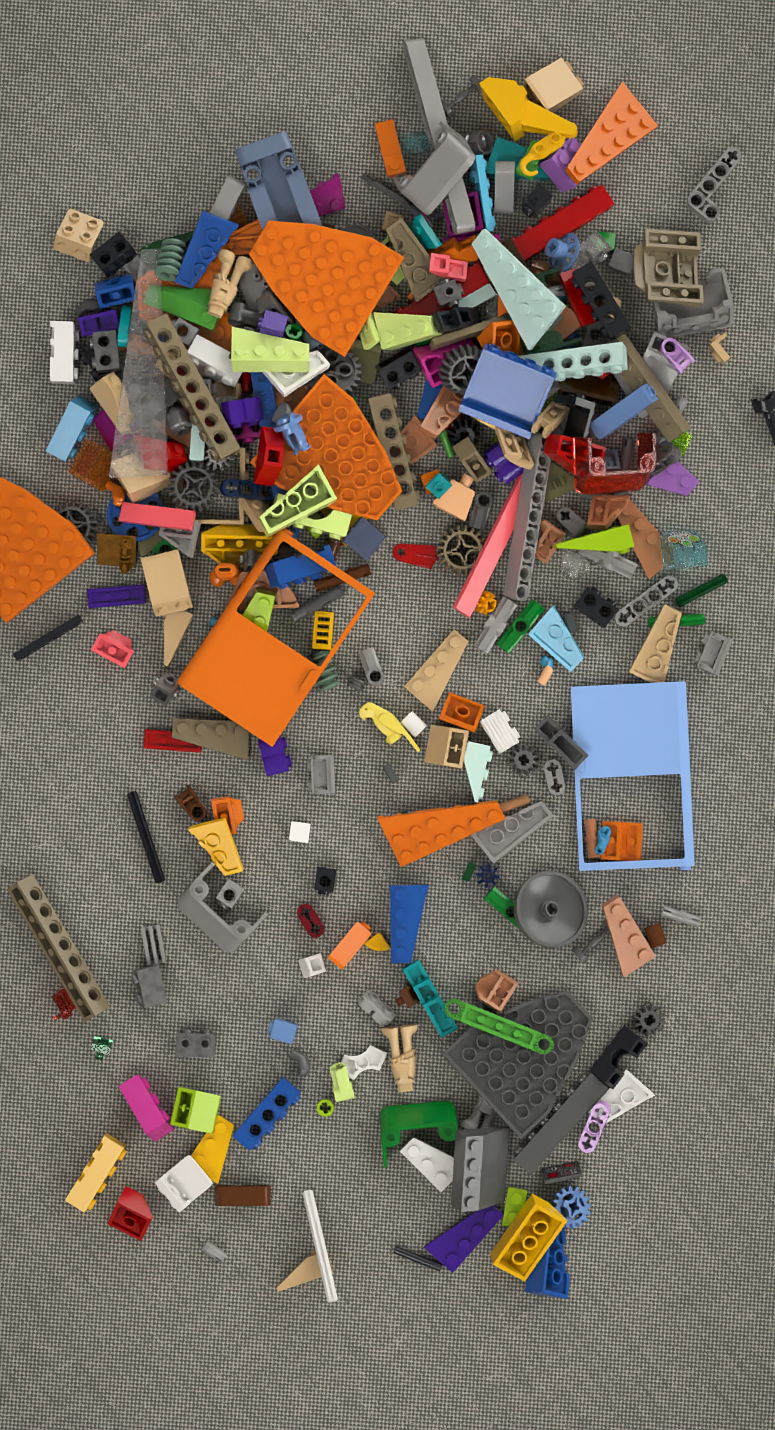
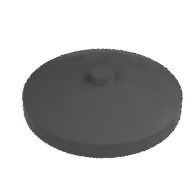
(550, 909)

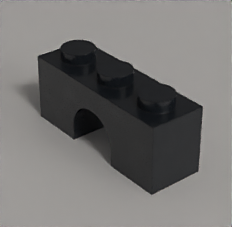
(624, 1043)

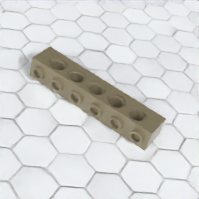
(387, 402)

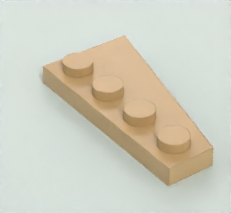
(655, 652)

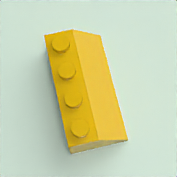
(528, 1237)

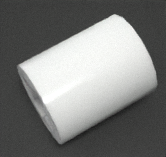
(413, 724)

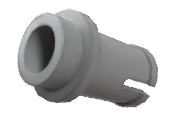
(213, 1251)

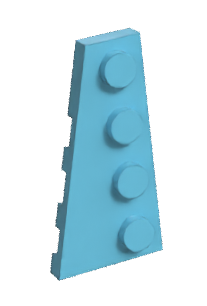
(481, 183)

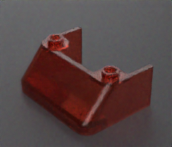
(591, 471)

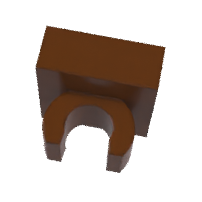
(407, 997)

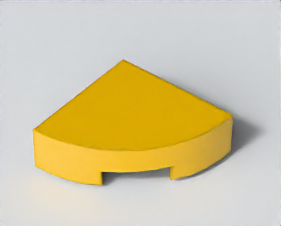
(377, 943)

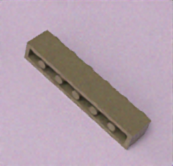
(663, 411)

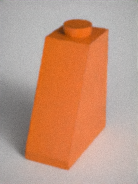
(350, 944)

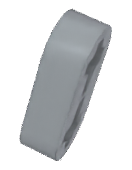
(559, 776)

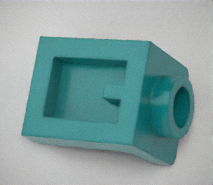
(439, 484)

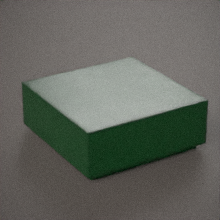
(468, 872)

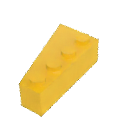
(96, 1172)

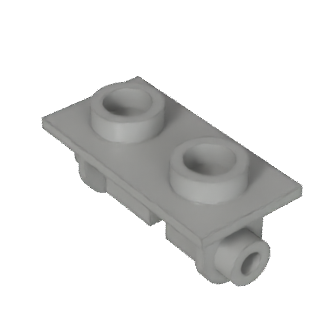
(383, 1013)

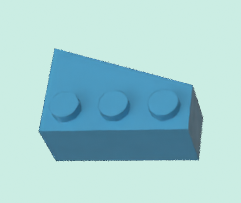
(72, 428)

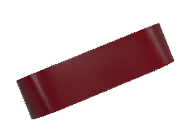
(314, 917)

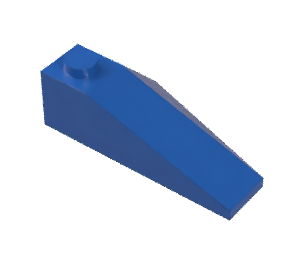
(550, 1274)

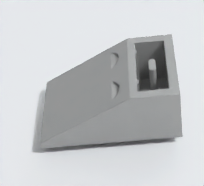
(658, 363)

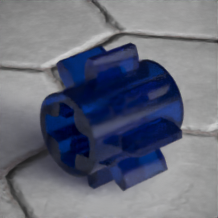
(493, 876)

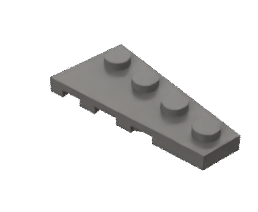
(507, 834)

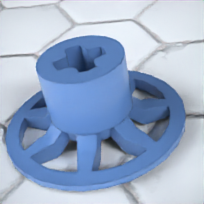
(559, 250)

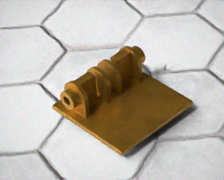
(116, 551)

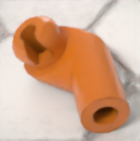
(118, 493)

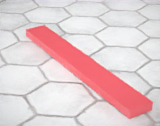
(489, 553)

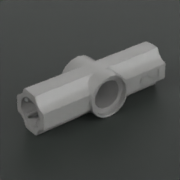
(612, 562)
(495, 625)

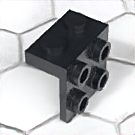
(579, 415)

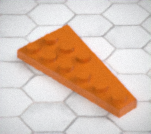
(432, 829)

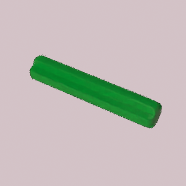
(686, 620)

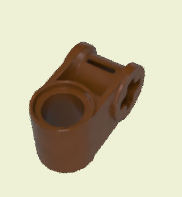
(191, 803)

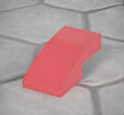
(447, 268)

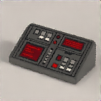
(561, 1172)

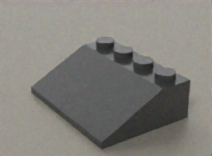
(479, 1168)

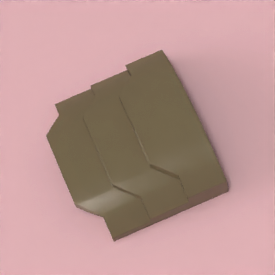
(668, 267)

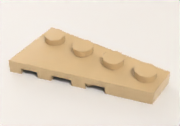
(435, 673)

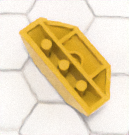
(228, 542)

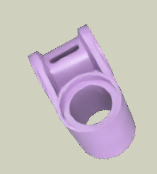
(676, 356)

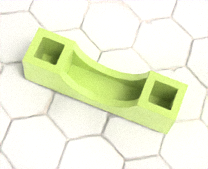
(334, 523)

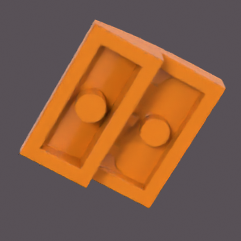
(624, 841)

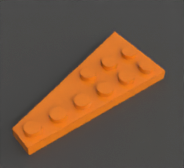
(616, 129)

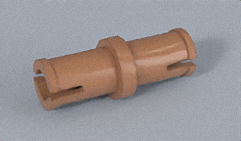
(591, 837)

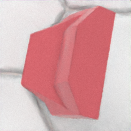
(114, 648)

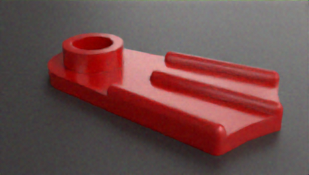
(417, 555)

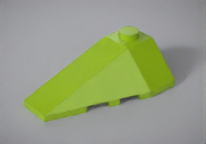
(610, 540)

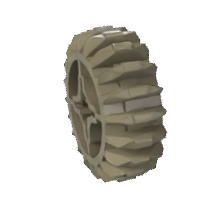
(459, 534)

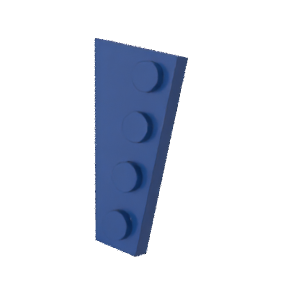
(205, 243)

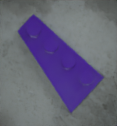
(459, 1241)

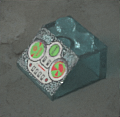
(683, 550)

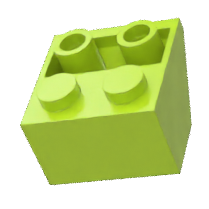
(195, 1110)

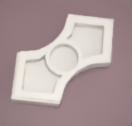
(370, 1059)

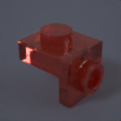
(64, 1004)

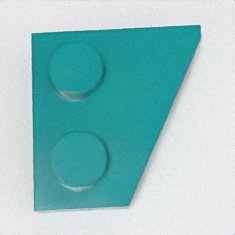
(424, 233)

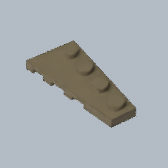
(415, 262)

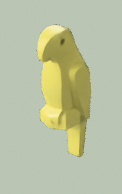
(386, 723)

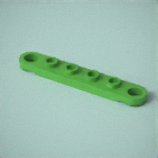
(498, 1026)

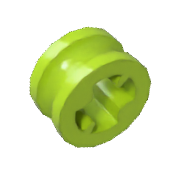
(329, 1103)

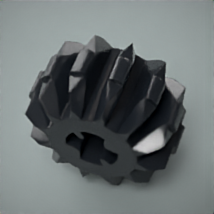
(463, 425)

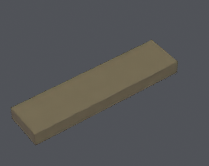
(461, 334)

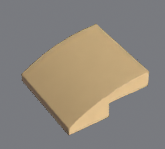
(514, 448)

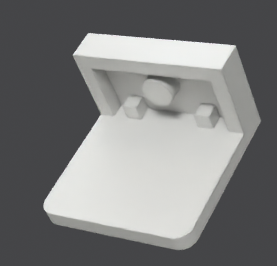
(183, 1183)

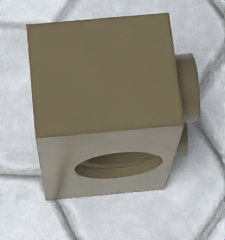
(472, 459)

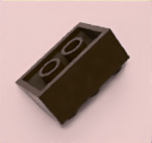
(595, 389)

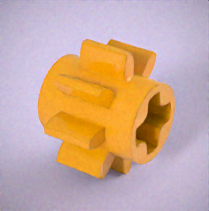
(486, 603)

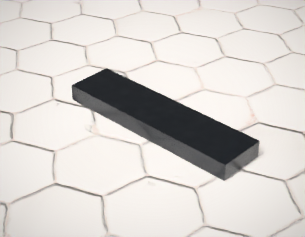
(47, 638)

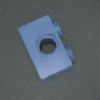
(282, 1030)

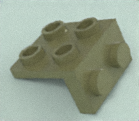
(367, 359)

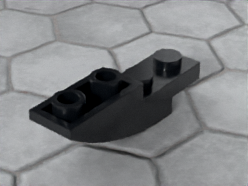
(456, 319)

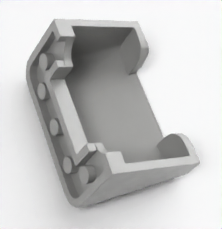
(714, 314)

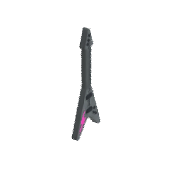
(373, 182)

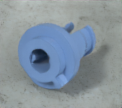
(288, 425)

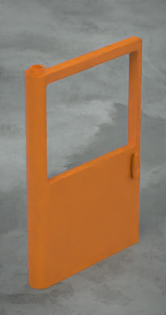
(249, 670)

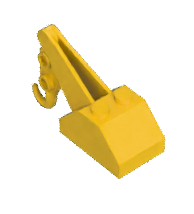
(520, 115)

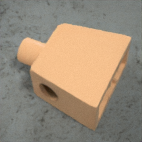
(457, 498)

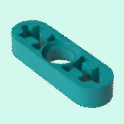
(124, 326)

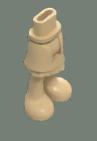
(223, 290)
(402, 1064)

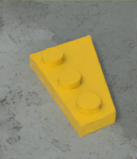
(219, 843)

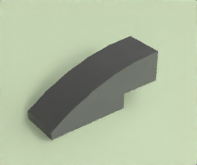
(561, 742)

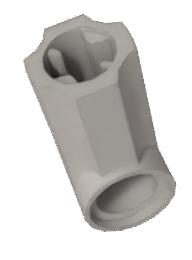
(371, 665)

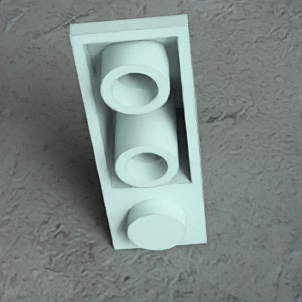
(475, 763)

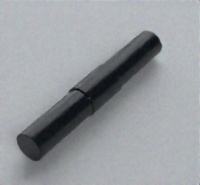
(417, 1258)

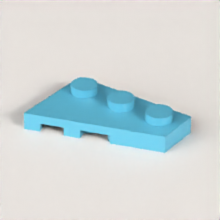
(557, 640)

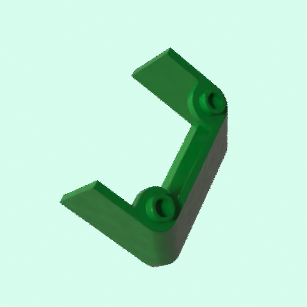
(416, 1116)

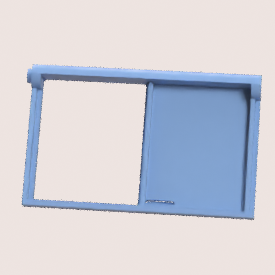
(634, 734)

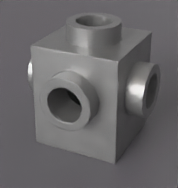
(448, 286)
(165, 688)

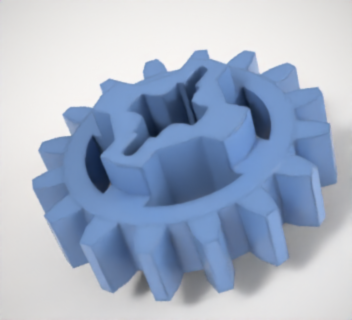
(577, 1203)

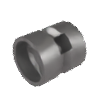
(479, 142)

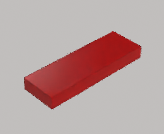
(580, 309)
(162, 741)

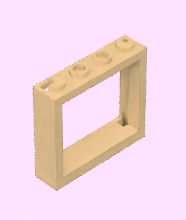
(243, 475)

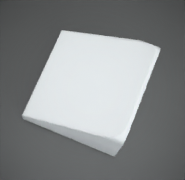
(299, 832)
(312, 965)

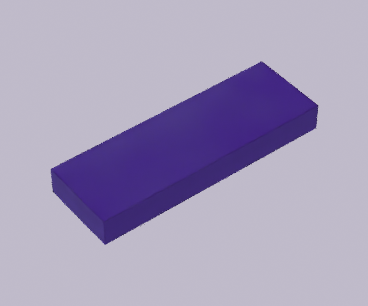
(116, 596)

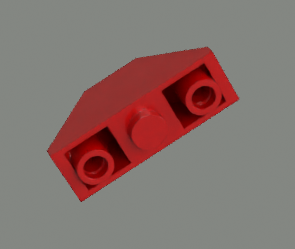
(269, 457)

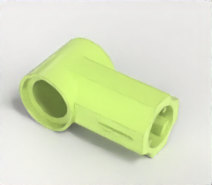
(341, 1085)

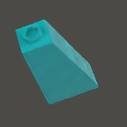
(509, 151)

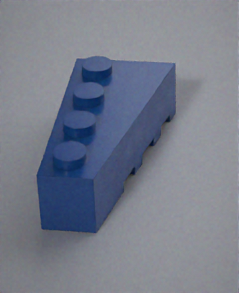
(405, 914)

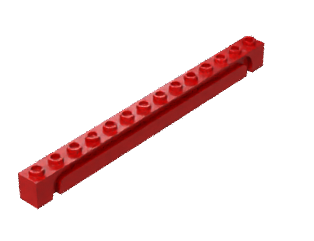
(528, 244)

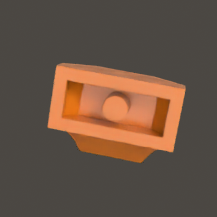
(230, 809)

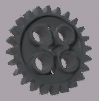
(345, 382)

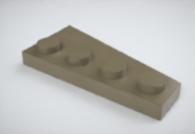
(213, 734)

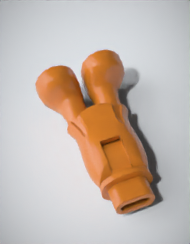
(225, 572)

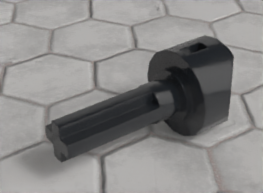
(766, 406)

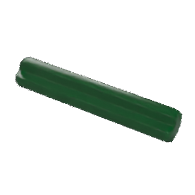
(701, 590)

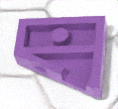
(675, 480)

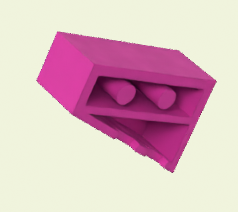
(431, 359)
(146, 1107)

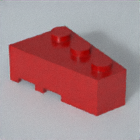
(561, 450)

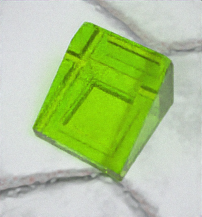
(682, 442)

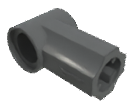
(242, 315)
(480, 513)

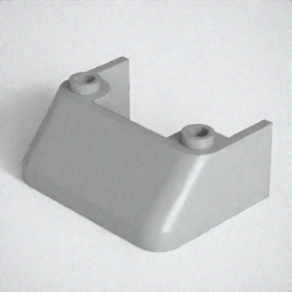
(438, 172)
(208, 921)

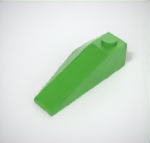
(189, 305)

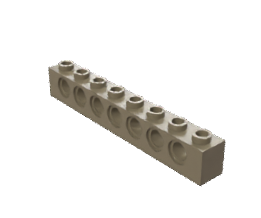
(163, 326)
(58, 947)

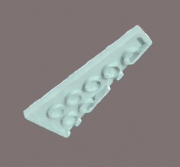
(524, 296)

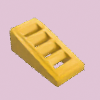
(320, 646)

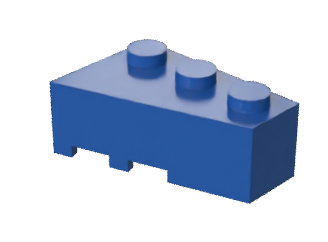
(297, 569)

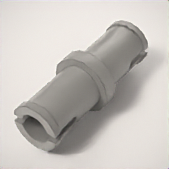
(681, 916)

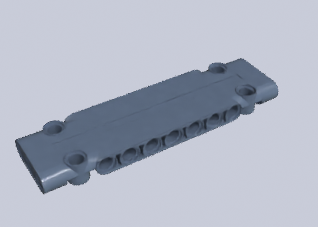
(279, 190)

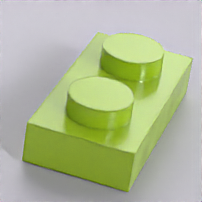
(514, 1202)

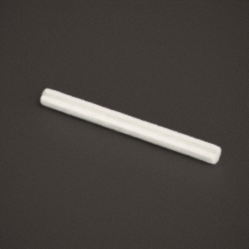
(320, 1247)

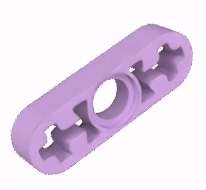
(587, 1130)

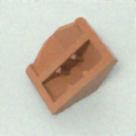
(547, 536)
(495, 989)

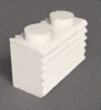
(499, 731)

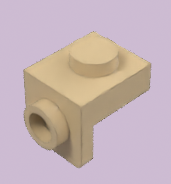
(719, 353)
(225, 390)

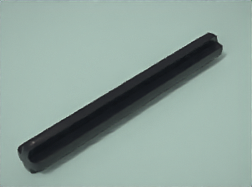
(146, 837)

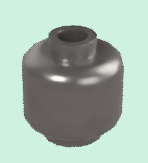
(178, 421)

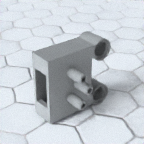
(253, 286)

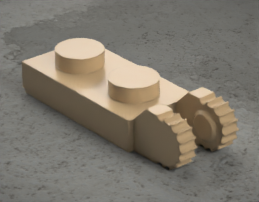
(550, 418)

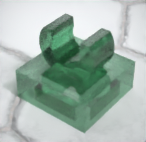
(101, 1047)

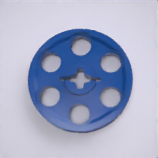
(143, 533)

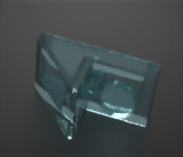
(415, 144)

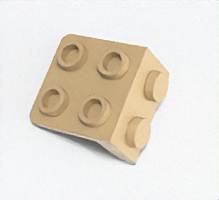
(78, 235)

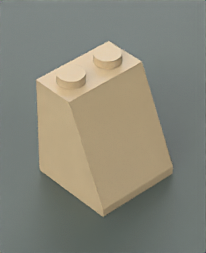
(553, 85)
(144, 486)
(167, 583)

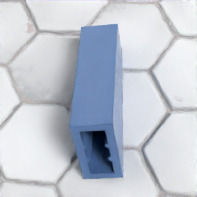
(623, 411)

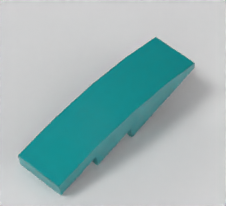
(429, 998)

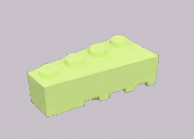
(265, 352)
(298, 503)

